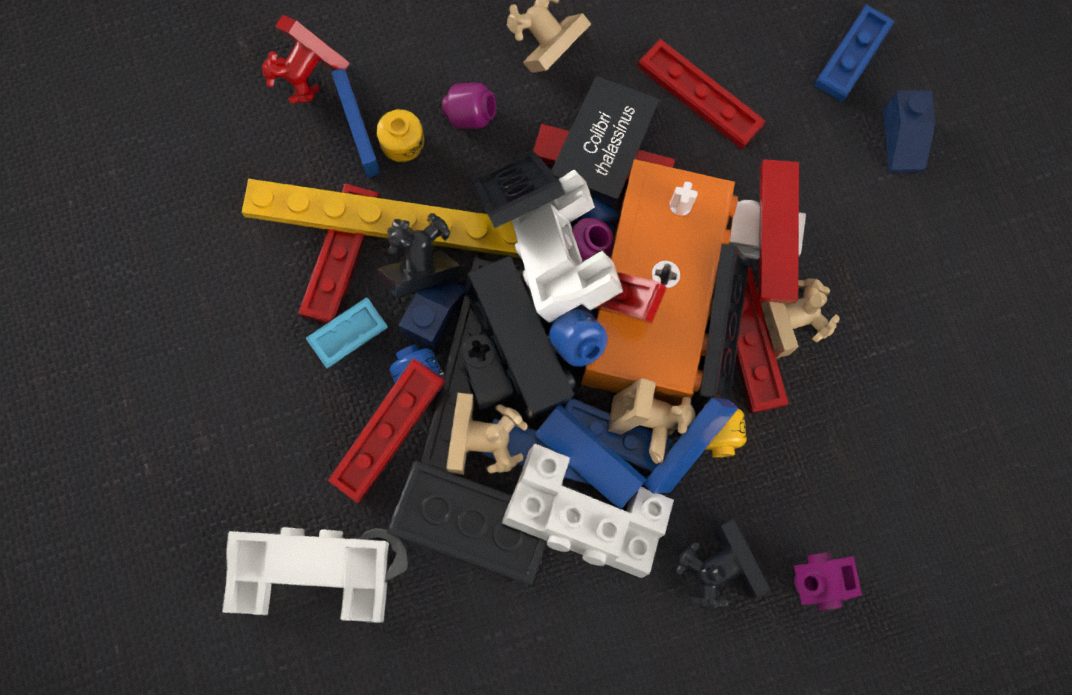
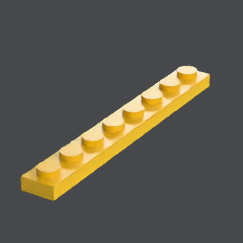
(372, 216)

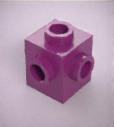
(827, 580)

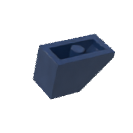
(909, 130)
(432, 313)

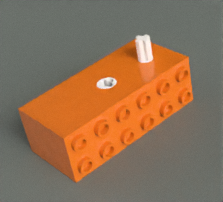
(671, 235)

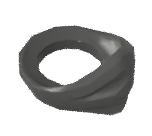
(400, 562)

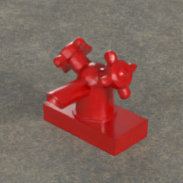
(301, 61)

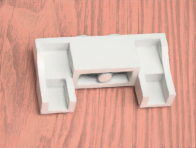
(553, 258)
(583, 523)
(297, 559)

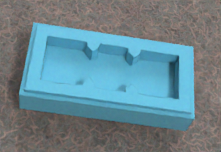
(346, 333)

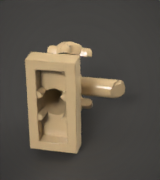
(551, 35)
(784, 317)
(638, 407)
(482, 436)

